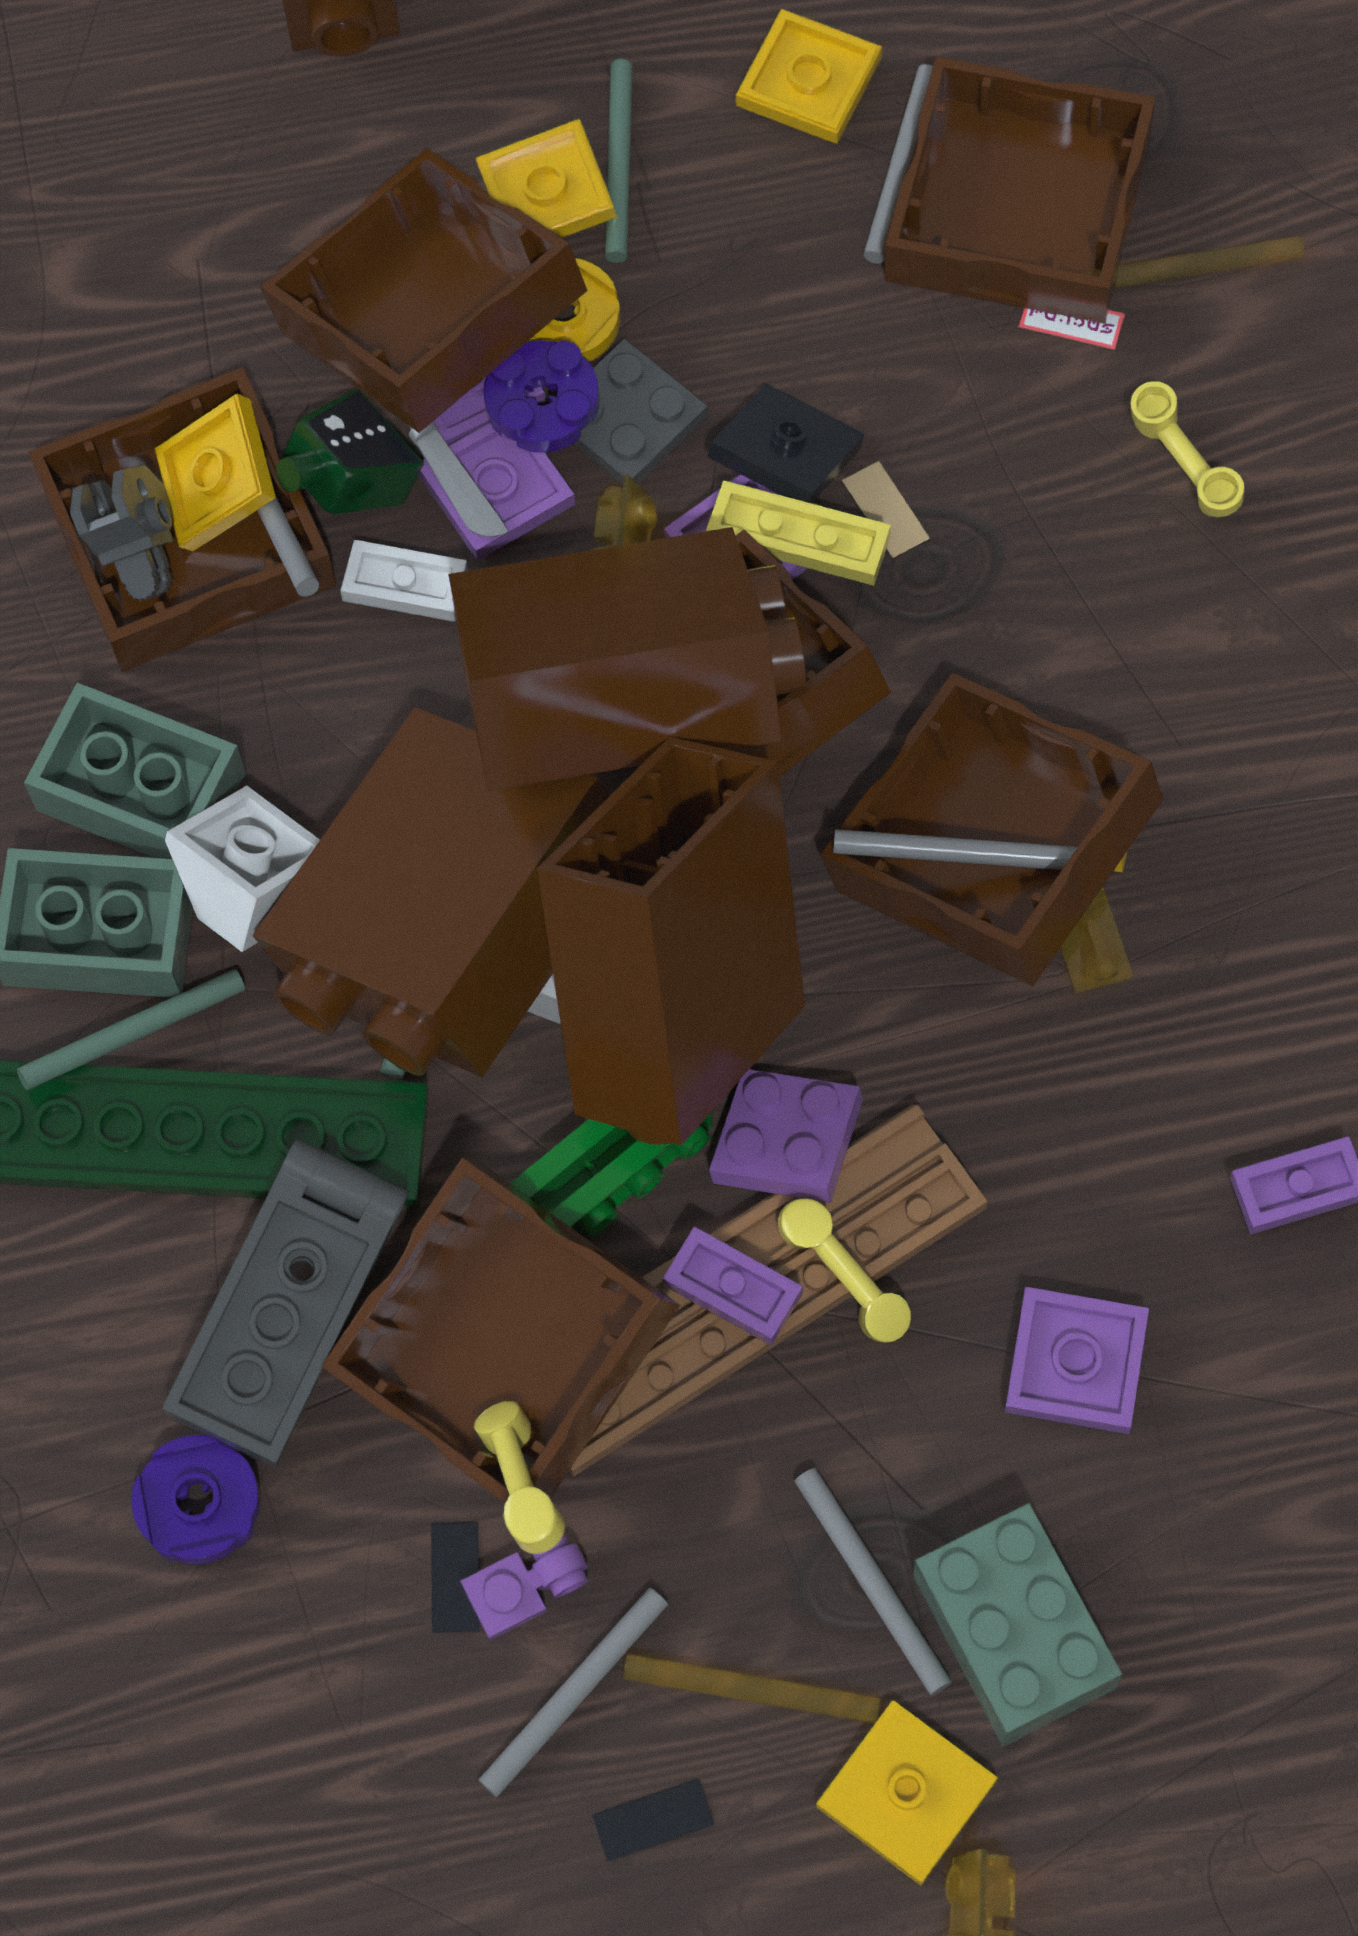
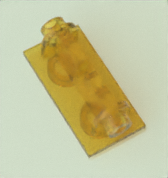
(624, 515)
(1095, 949)
(980, 1889)

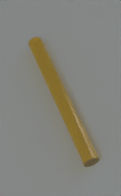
(1206, 261)
(751, 1688)

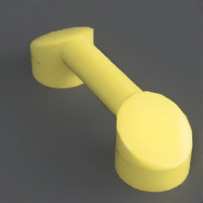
(1155, 416)
(809, 1225)
(528, 1510)

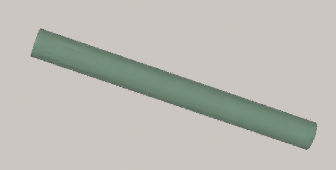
(619, 159)
(130, 1029)

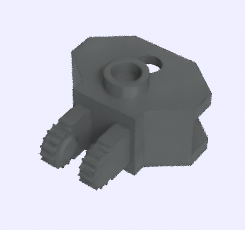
(128, 528)

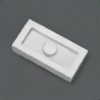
(400, 580)

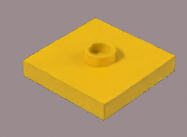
(809, 76)
(550, 180)
(215, 472)
(906, 1792)

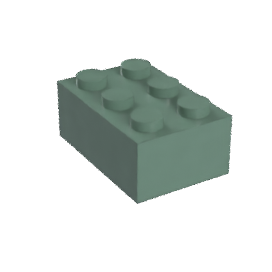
(129, 771)
(93, 923)
(1016, 1624)

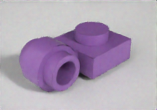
(508, 1594)

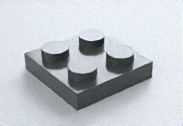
(639, 415)

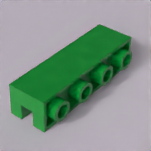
(599, 1170)

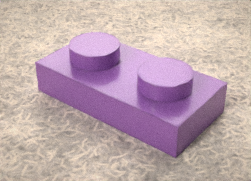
(1297, 1185)
(732, 1286)

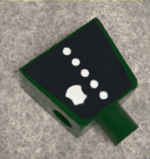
(349, 458)

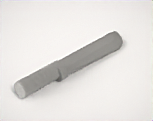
(458, 484)

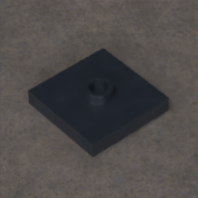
(786, 445)

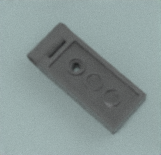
(266, 1328)

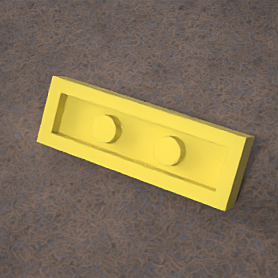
(804, 532)

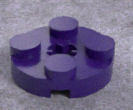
(538, 365)
(167, 1479)

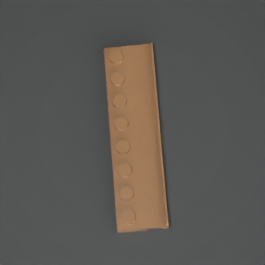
(888, 1205)

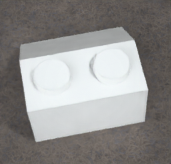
(238, 862)

